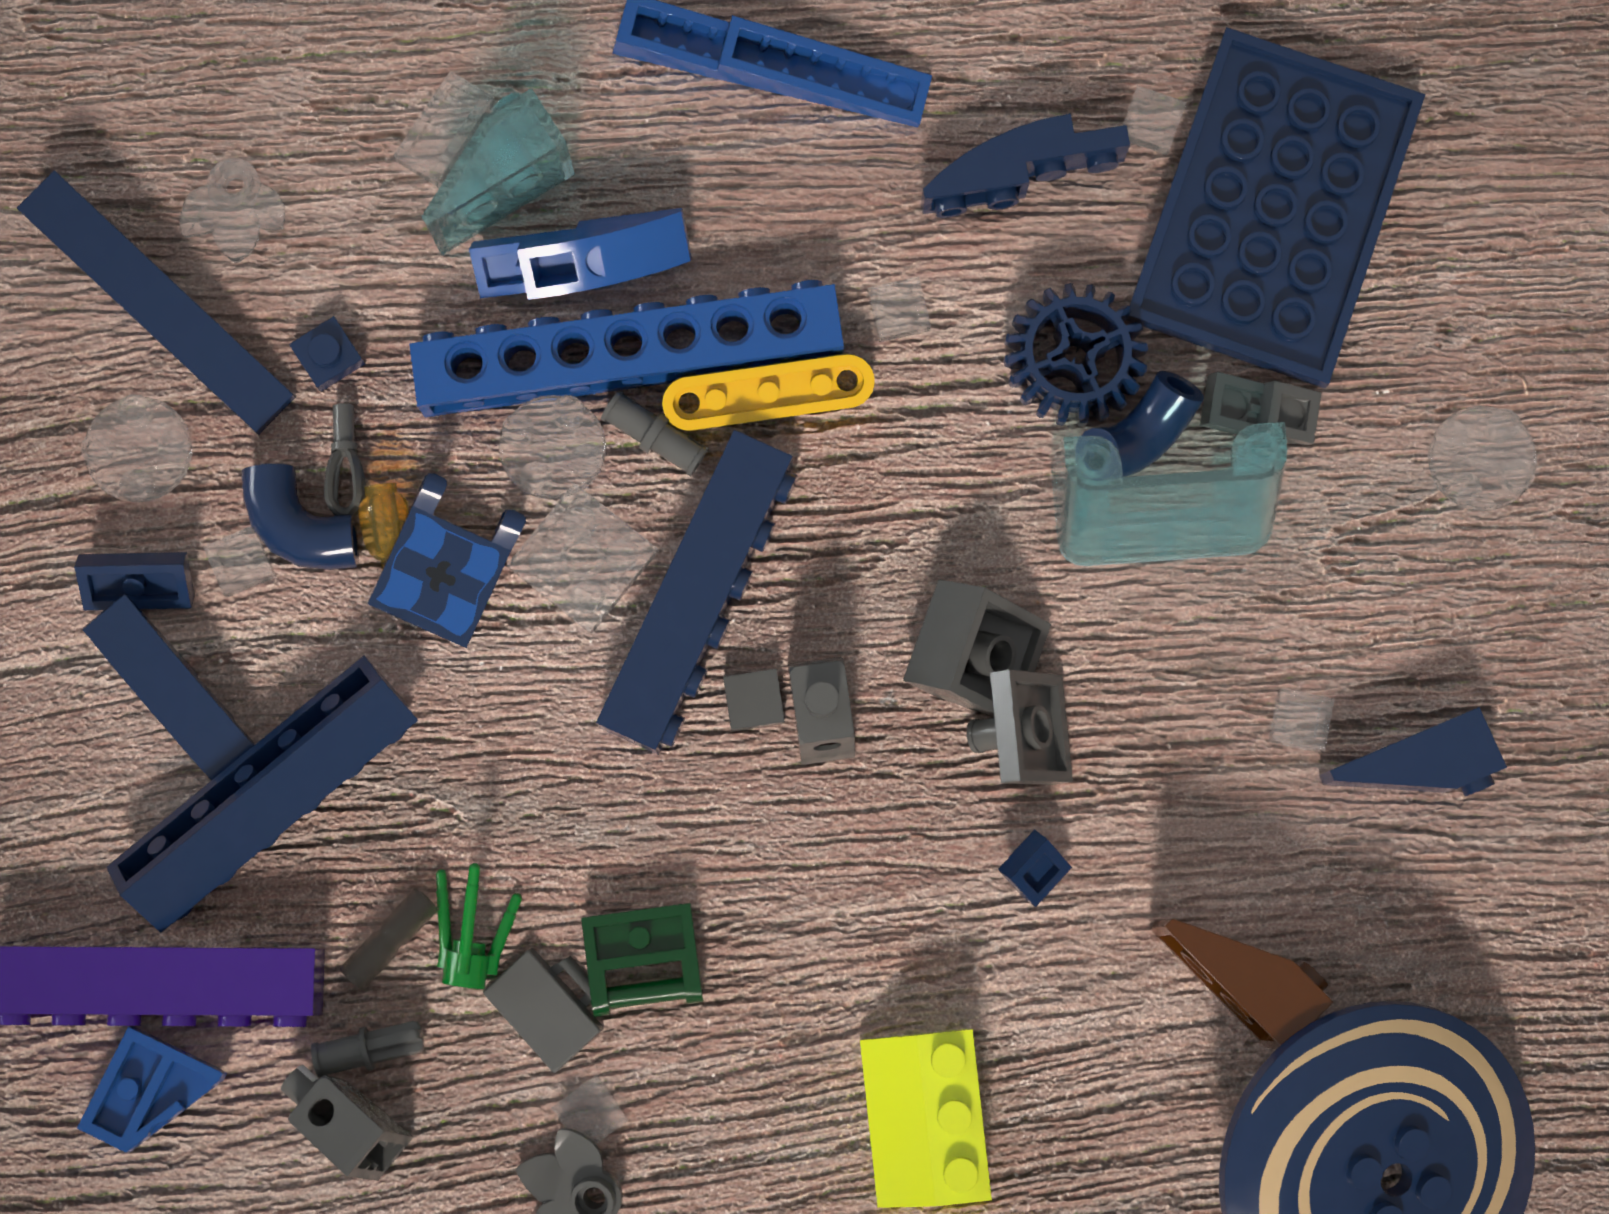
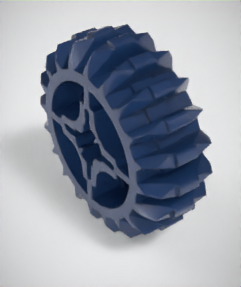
(1067, 333)

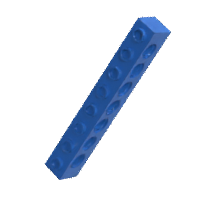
(603, 370)

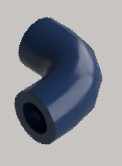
(1154, 422)
(289, 528)

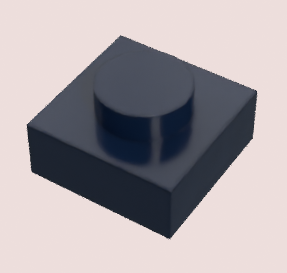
(327, 354)
(1035, 868)

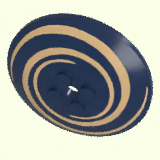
(1374, 1093)

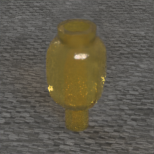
(382, 519)

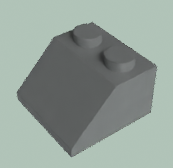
(967, 638)

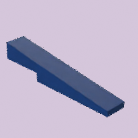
(771, 61)

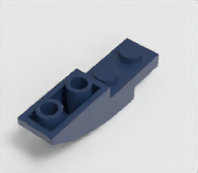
(1001, 167)

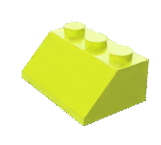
(925, 1119)

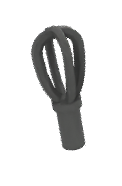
(343, 446)

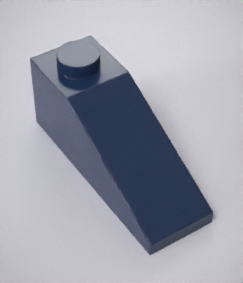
(1434, 760)

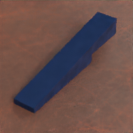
(156, 302)

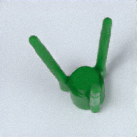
(466, 960)

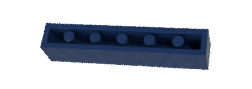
(696, 593)
(261, 795)

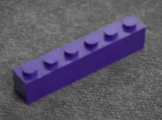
(161, 982)

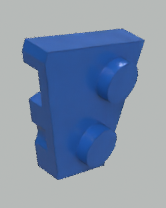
(145, 1090)

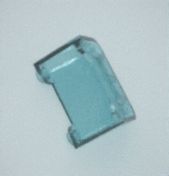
(1166, 515)

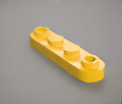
(768, 392)

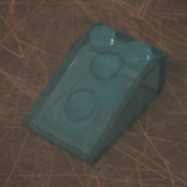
(501, 169)

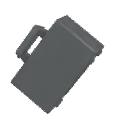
(545, 1008)

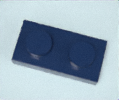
(146, 578)

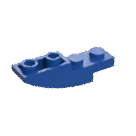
(581, 258)

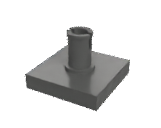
(1026, 728)

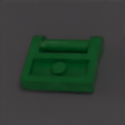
(641, 940)

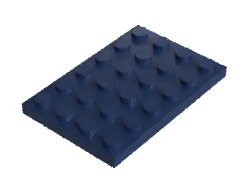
(1275, 208)

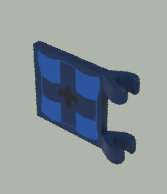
(440, 571)

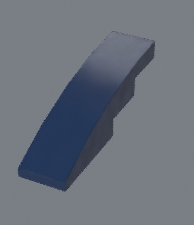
(168, 686)

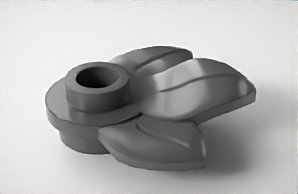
(564, 1176)

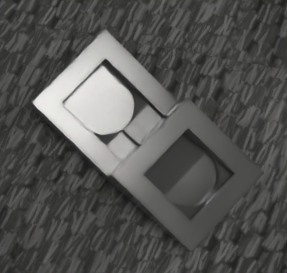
(1238, 402)

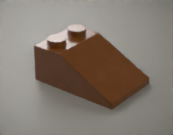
(1258, 987)

